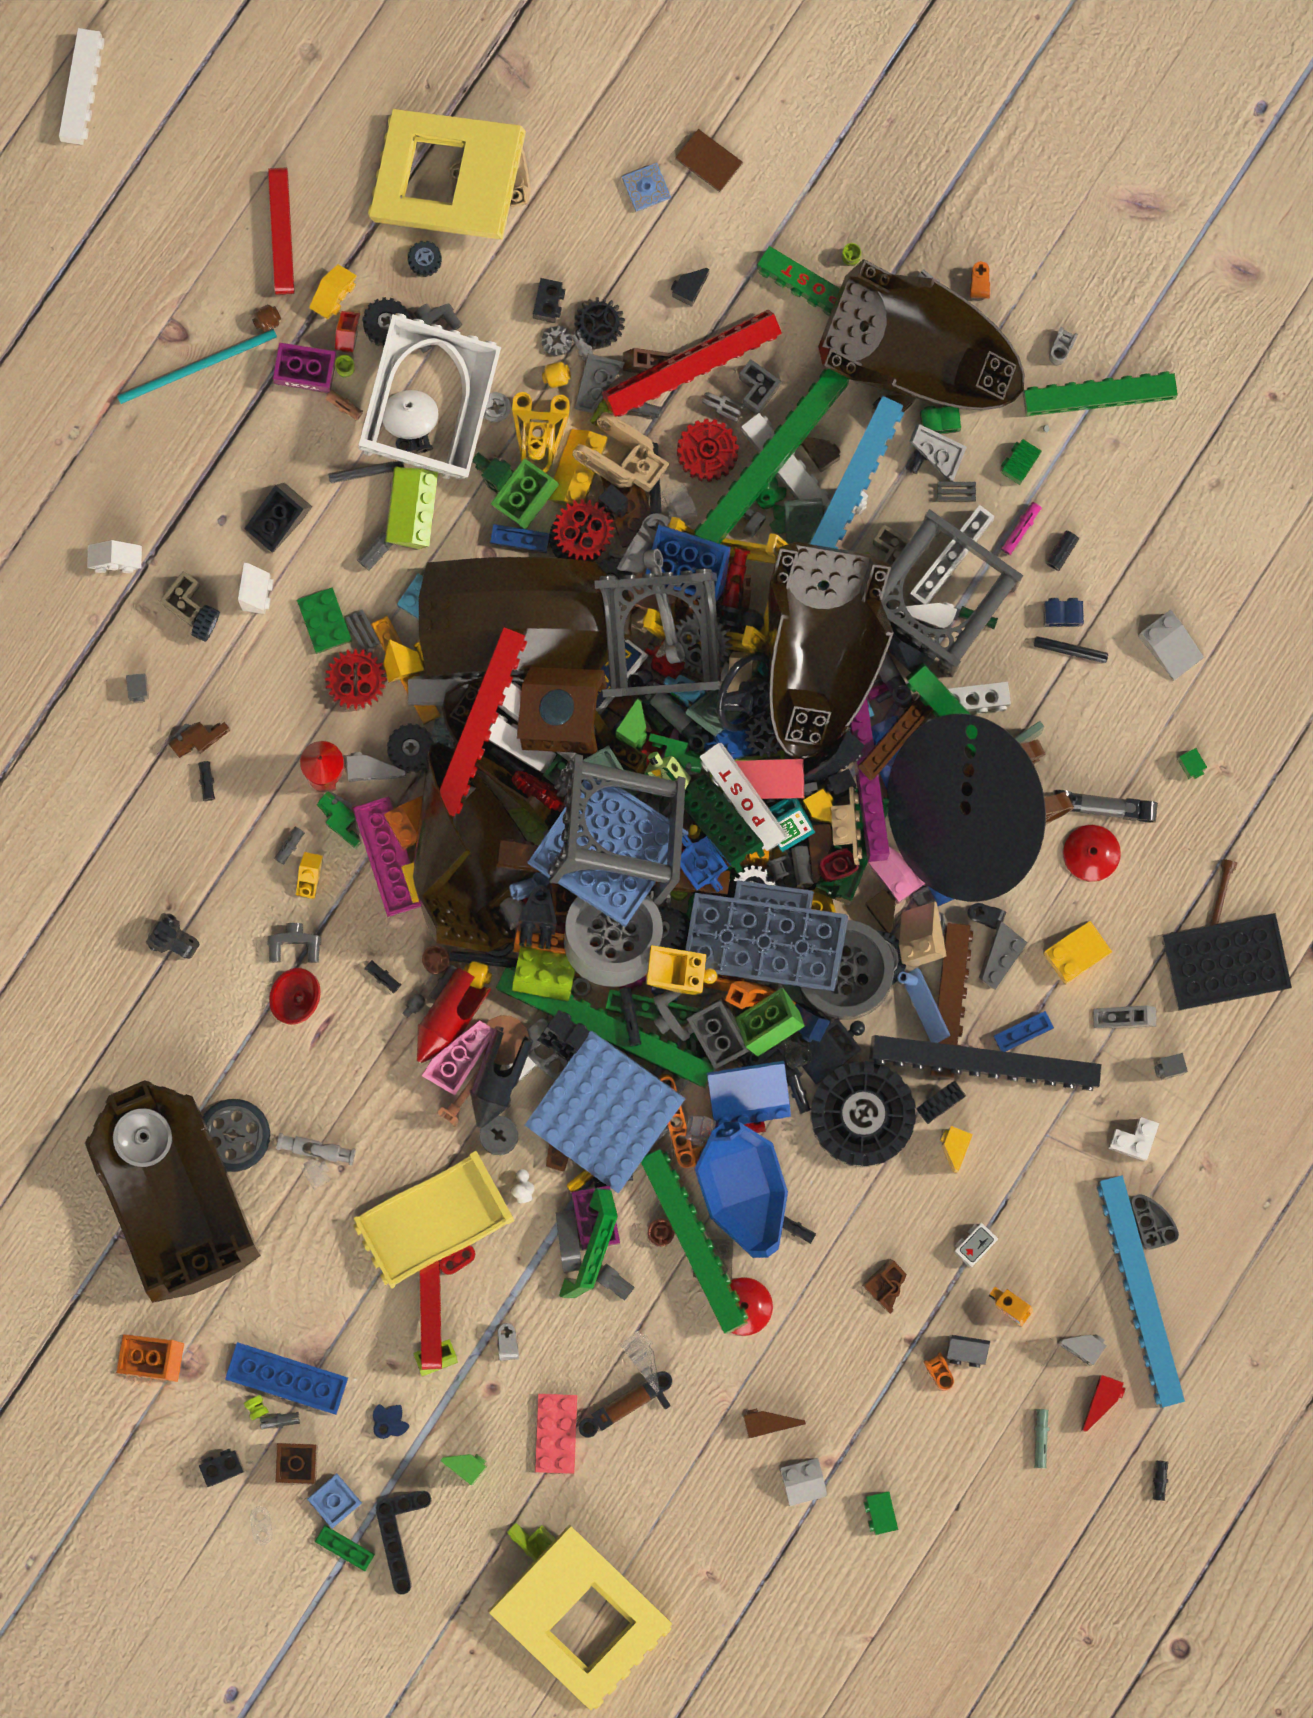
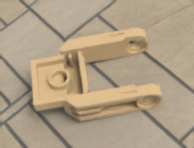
(639, 467)

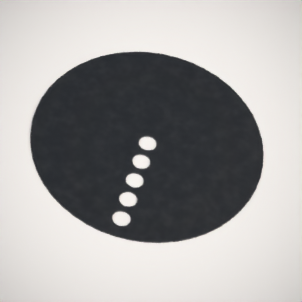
(1000, 838)

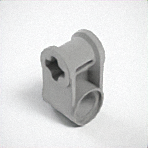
(1063, 343)
(507, 1346)

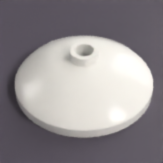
(413, 421)

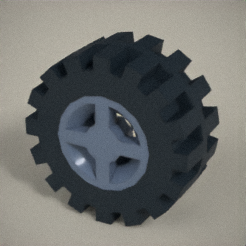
(424, 252)
(205, 623)

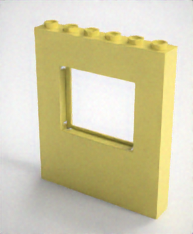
(483, 180)
(547, 1594)

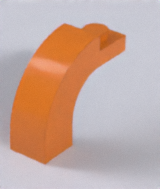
(747, 993)

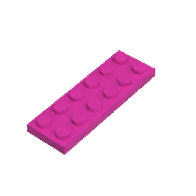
(385, 856)

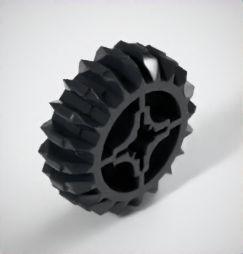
(606, 326)

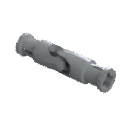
(327, 1151)

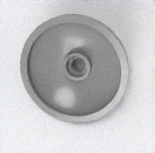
(135, 1149)

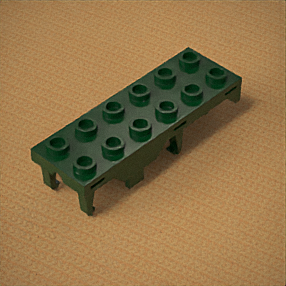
(721, 822)
(845, 889)

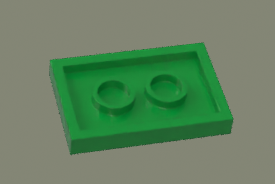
(324, 620)

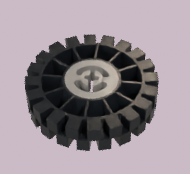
(888, 1130)

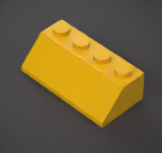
(573, 477)

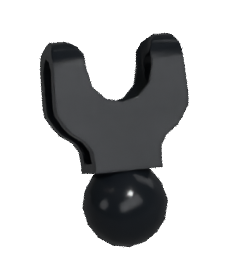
(740, 617)

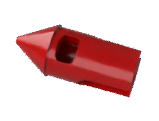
(323, 772)
(449, 1015)

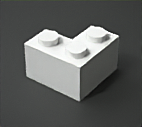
(114, 556)
(1139, 1143)

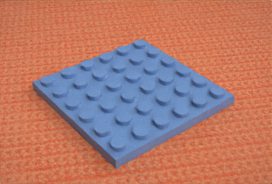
(622, 827)
(605, 1112)

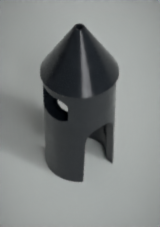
(494, 1086)

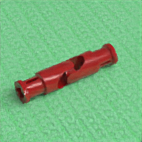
(737, 567)

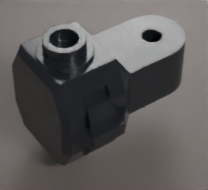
(168, 936)

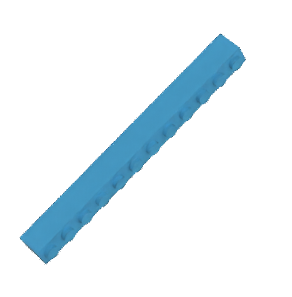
(858, 473)
(1141, 1292)

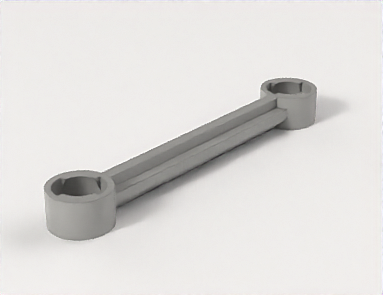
(674, 650)

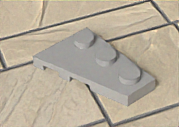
(938, 450)

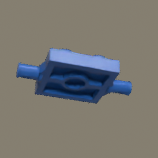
(734, 741)
(701, 863)

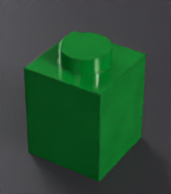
(1192, 764)

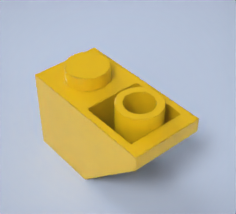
(309, 875)

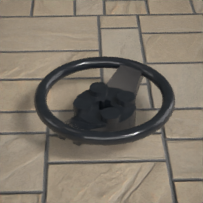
(750, 698)

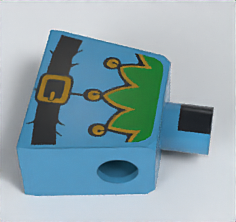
(686, 698)

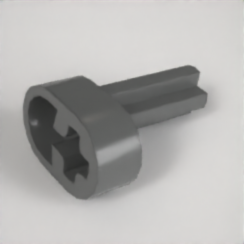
(755, 521)

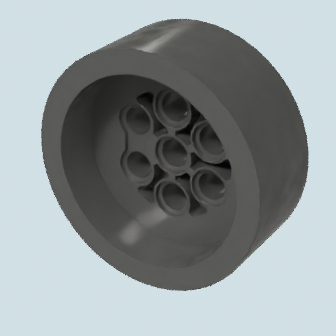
(879, 970)

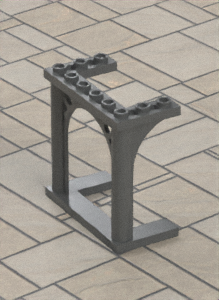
(612, 595)
(952, 654)
(577, 857)

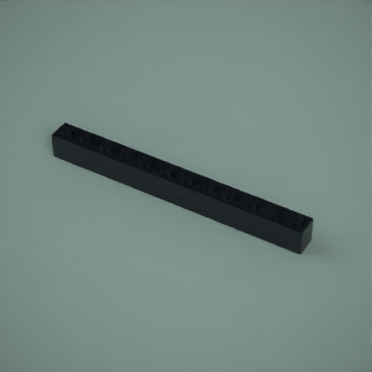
(985, 1061)

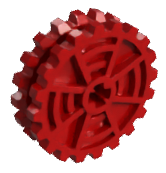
(701, 463)

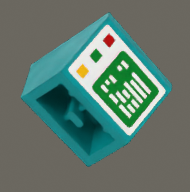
(793, 820)

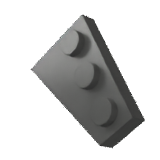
(596, 378)
(1003, 952)

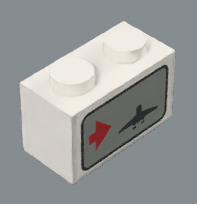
(975, 1244)

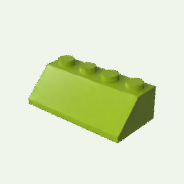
(411, 507)

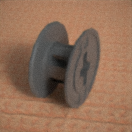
(509, 1131)

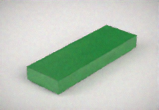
(344, 1548)

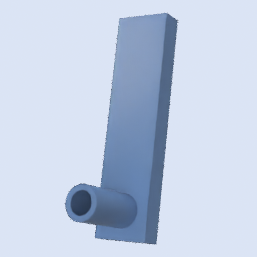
(924, 1005)

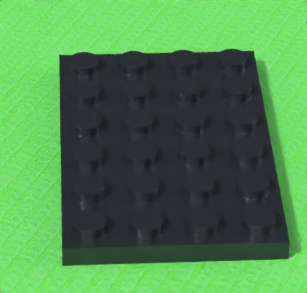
(1227, 962)

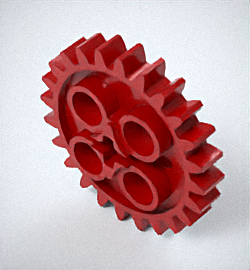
(598, 537)
(338, 680)
(540, 789)

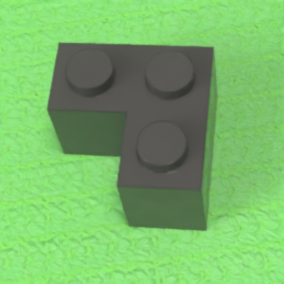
(762, 383)

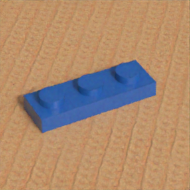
(519, 538)
(1023, 1032)

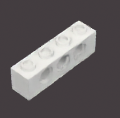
(998, 690)

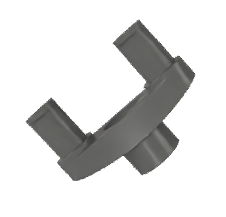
(432, 316)
(293, 935)
(666, 1019)

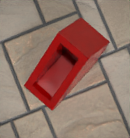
(347, 331)

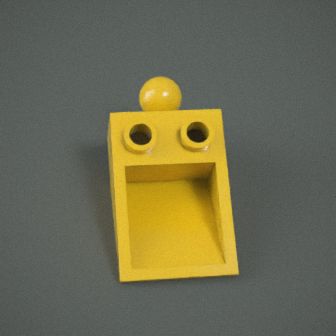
(678, 970)

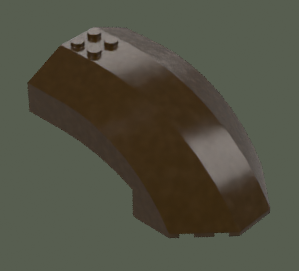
(544, 598)
(179, 1212)

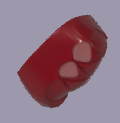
(837, 865)

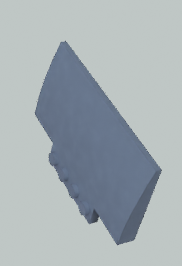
(768, 936)

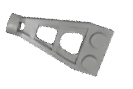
(534, 1033)

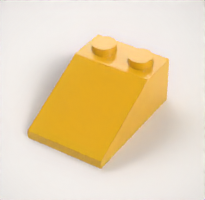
(1077, 952)

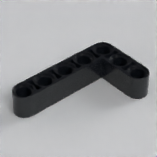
(395, 1535)

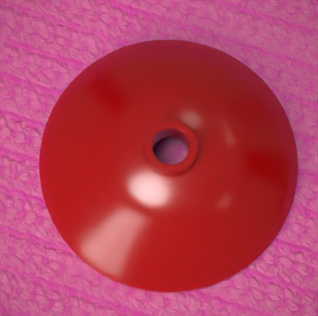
(1082, 862)
(287, 995)
(759, 1304)

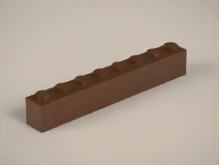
(952, 984)

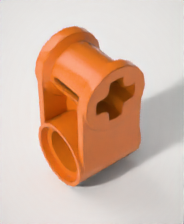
(980, 283)
(939, 1371)

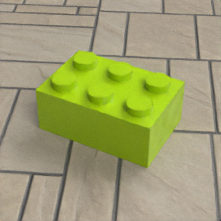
(543, 974)

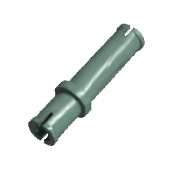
(1041, 1438)

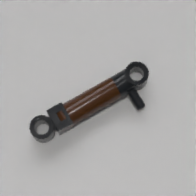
(625, 1405)

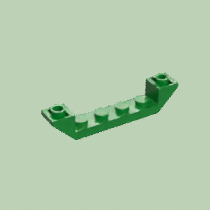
(604, 1203)

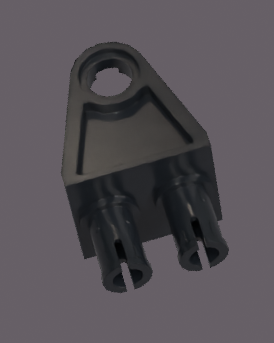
(538, 918)

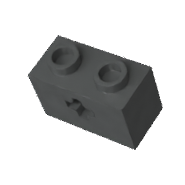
(1170, 1066)

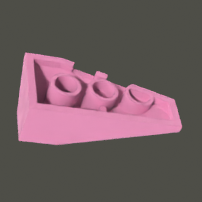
(896, 876)
(455, 1061)

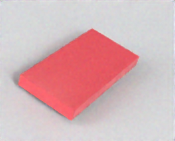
(775, 777)
(556, 1433)

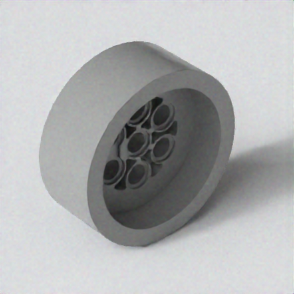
(592, 961)

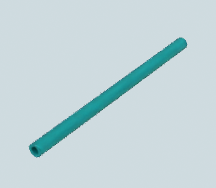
(196, 366)

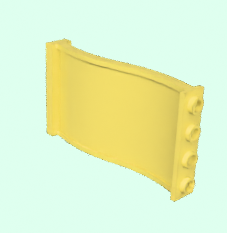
(432, 1220)

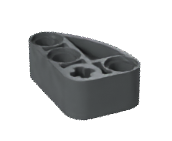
(1159, 1223)
(568, 1241)

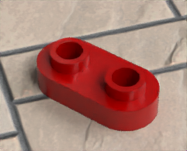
(458, 1260)

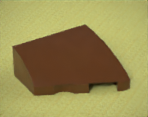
(886, 1284)

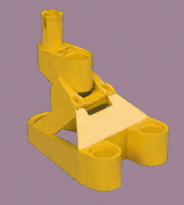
(538, 445)

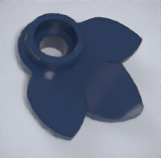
(391, 1419)

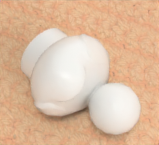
(524, 1189)

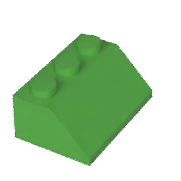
(525, 493)
(633, 727)
(769, 1022)
(466, 1466)

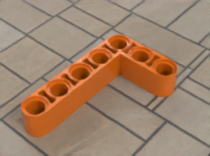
(680, 1129)

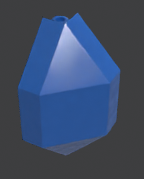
(743, 1187)

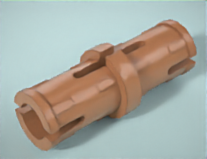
(344, 405)

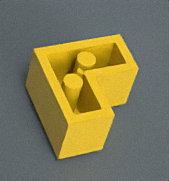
(332, 291)

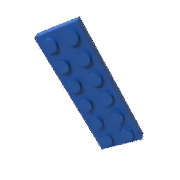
(286, 1378)

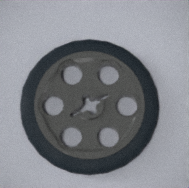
(250, 1114)

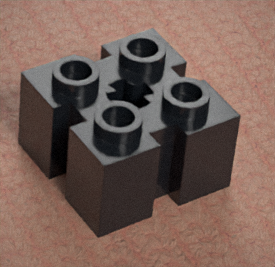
(564, 1035)

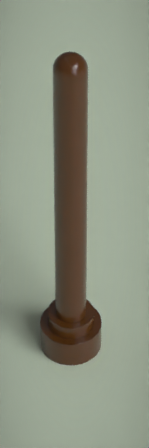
(1227, 867)

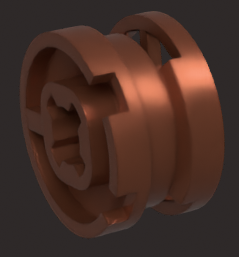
(435, 959)
(660, 1232)

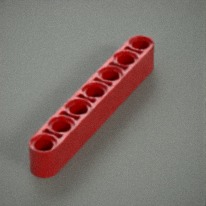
(281, 231)
(431, 1317)

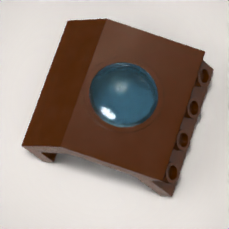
(559, 709)

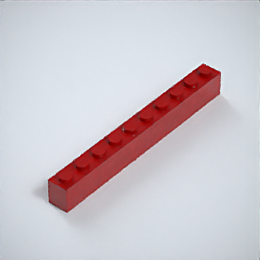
(691, 363)
(480, 718)

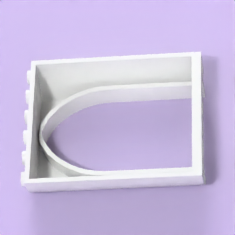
(476, 367)

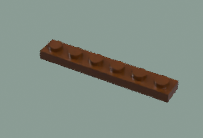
(894, 738)

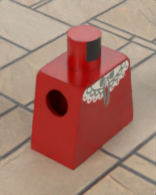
(660, 662)

